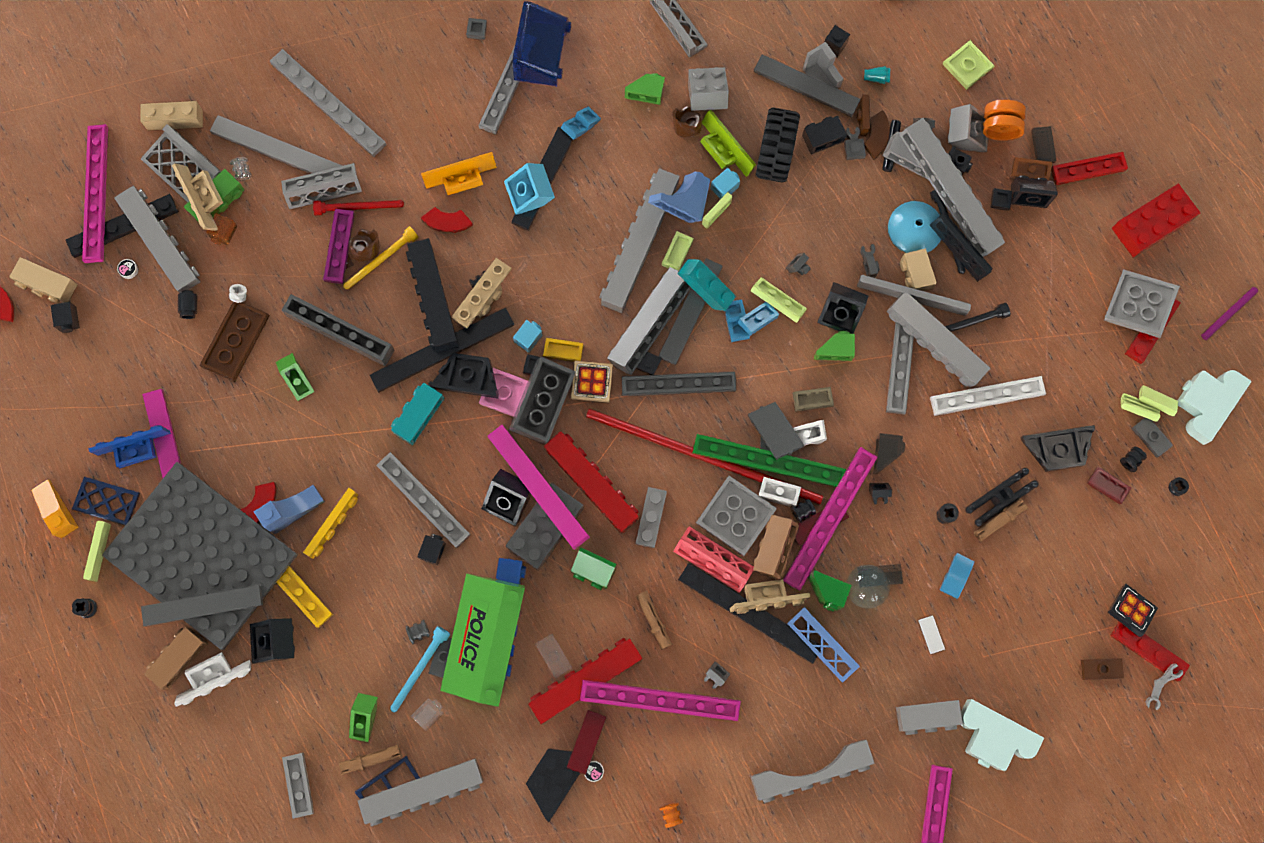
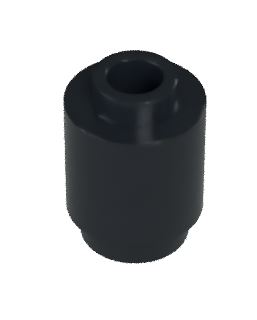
(187, 304)

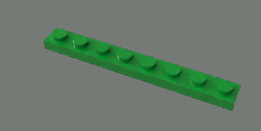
(766, 461)

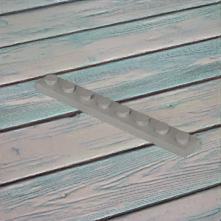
(328, 103)

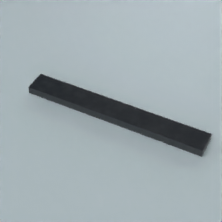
(429, 357)

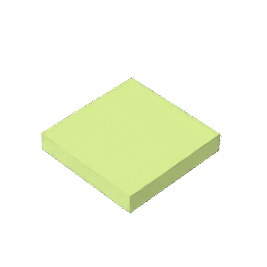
(968, 65)

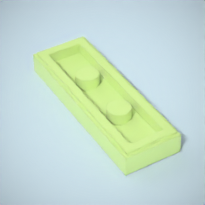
(778, 299)
(96, 550)

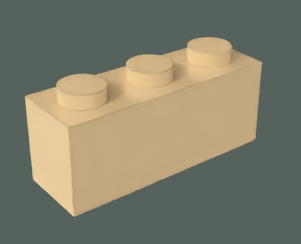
(175, 114)
(42, 281)

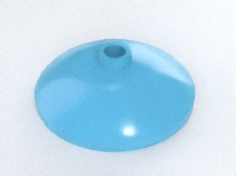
(906, 233)

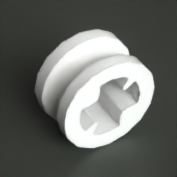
(237, 288)

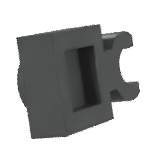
(853, 146)

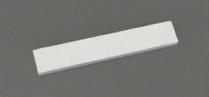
(987, 395)

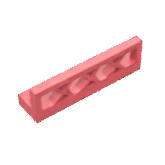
(712, 560)

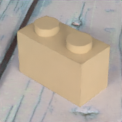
(918, 270)

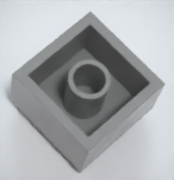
(708, 88)

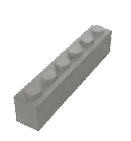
(157, 239)
(938, 340)
(420, 791)

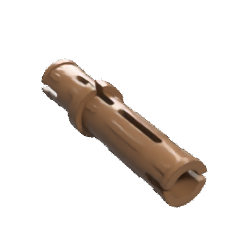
(1007, 515)
(656, 625)
(374, 758)

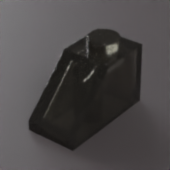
(887, 450)

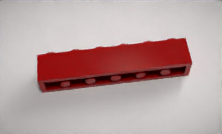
(591, 482)
(569, 691)

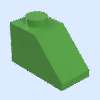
(646, 89)
(838, 347)
(294, 376)
(362, 717)

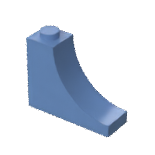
(688, 201)
(280, 514)

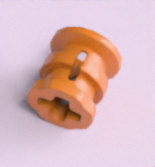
(671, 815)

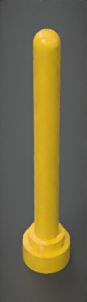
(408, 236)

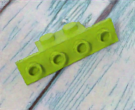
(724, 146)

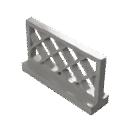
(188, 150)

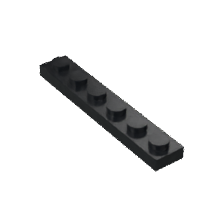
(121, 226)

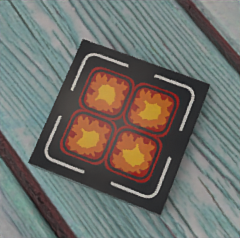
(1132, 610)

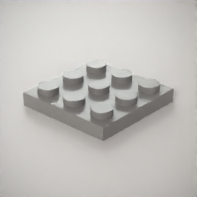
(1141, 303)
(736, 516)

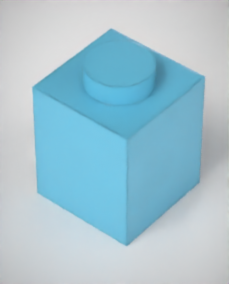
(726, 182)
(528, 335)

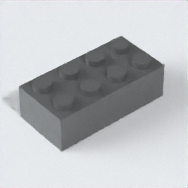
(542, 400)
(538, 534)

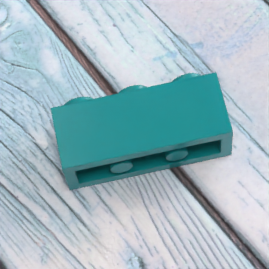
(706, 284)
(417, 413)

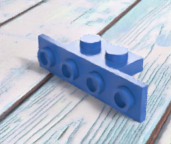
(133, 448)

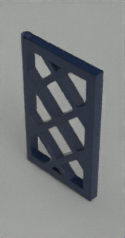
(100, 486)

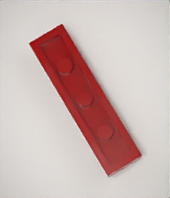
(1089, 168)
(1144, 343)
(1149, 650)

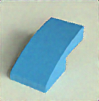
(581, 123)
(733, 314)
(957, 576)

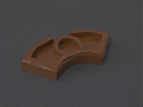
(878, 134)

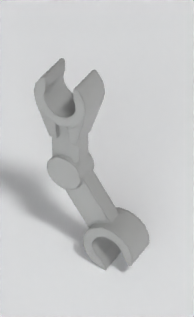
(1159, 684)

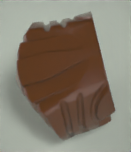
(686, 122)
(365, 245)

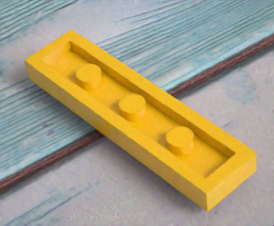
(327, 530)
(304, 597)

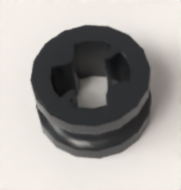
(1174, 489)

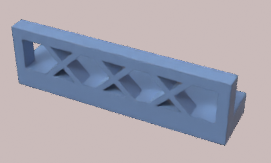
(832, 643)

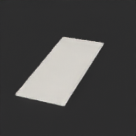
(931, 634)

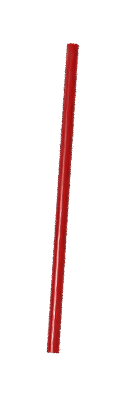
(686, 449)

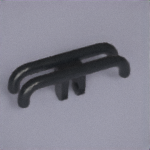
(1001, 496)

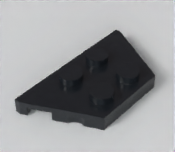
(467, 375)
(1060, 448)
(551, 781)

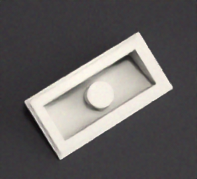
(779, 492)

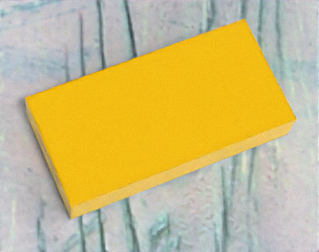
(563, 350)

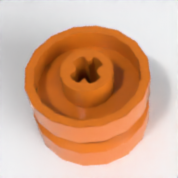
(1004, 120)

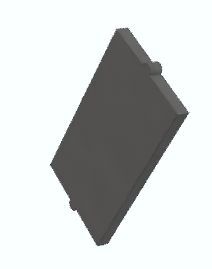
(775, 430)

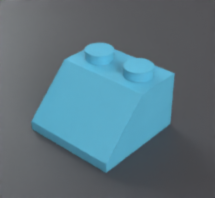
(529, 188)

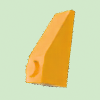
(53, 510)

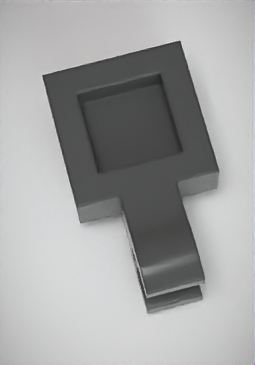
(870, 265)

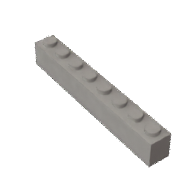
(951, 187)
(638, 244)

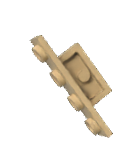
(201, 194)
(483, 294)
(767, 594)

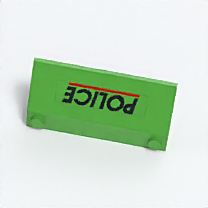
(482, 639)

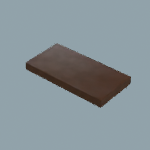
(234, 340)

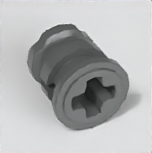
(417, 631)

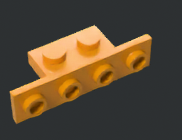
(460, 175)

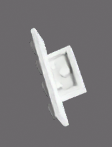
(209, 675)

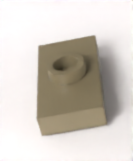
(813, 399)

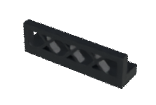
(961, 247)

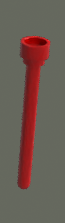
(321, 207)

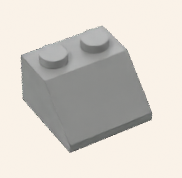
(967, 129)

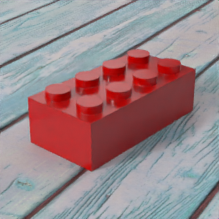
(1155, 220)

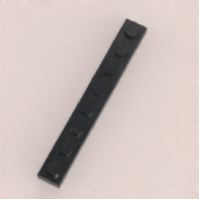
(759, 620)

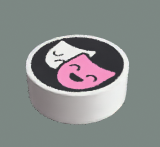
(127, 268)
(594, 772)

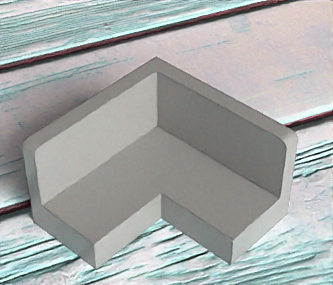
(820, 66)

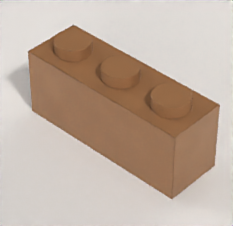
(775, 547)
(175, 658)

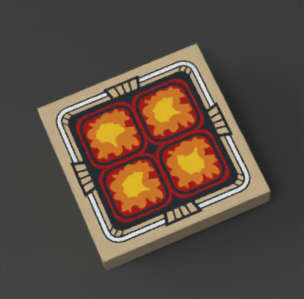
(592, 381)

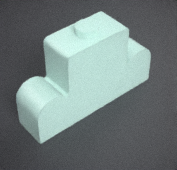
(1211, 402)
(997, 737)

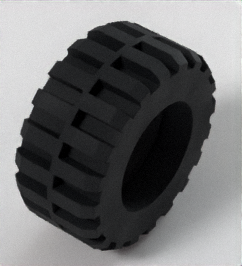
(778, 144)

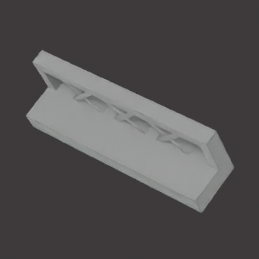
(676, 28)
(320, 182)

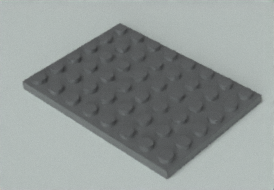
(198, 544)

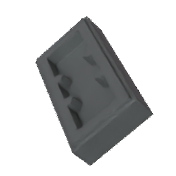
(1152, 437)
(440, 659)

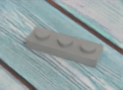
(651, 517)
(298, 785)

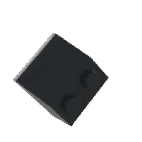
(1033, 192)
(843, 308)
(506, 497)
(272, 640)

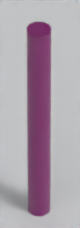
(1229, 313)

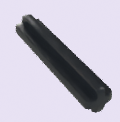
(894, 127)

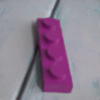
(339, 246)

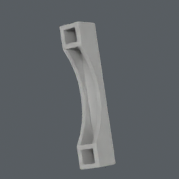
(852, 757)

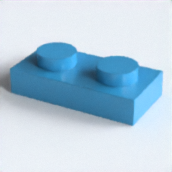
(758, 318)

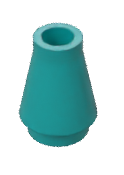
(878, 75)

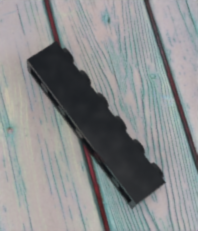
(432, 295)

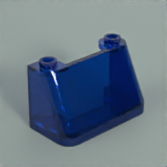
(539, 45)

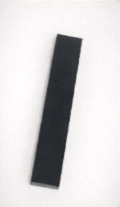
(552, 161)

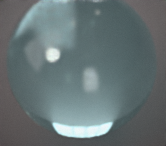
(869, 586)

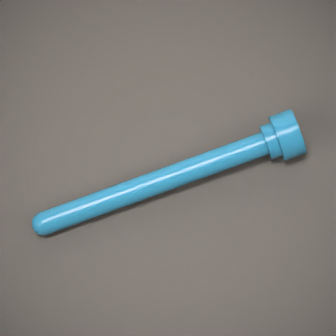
(440, 635)

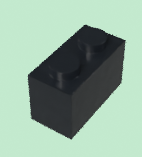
(824, 134)

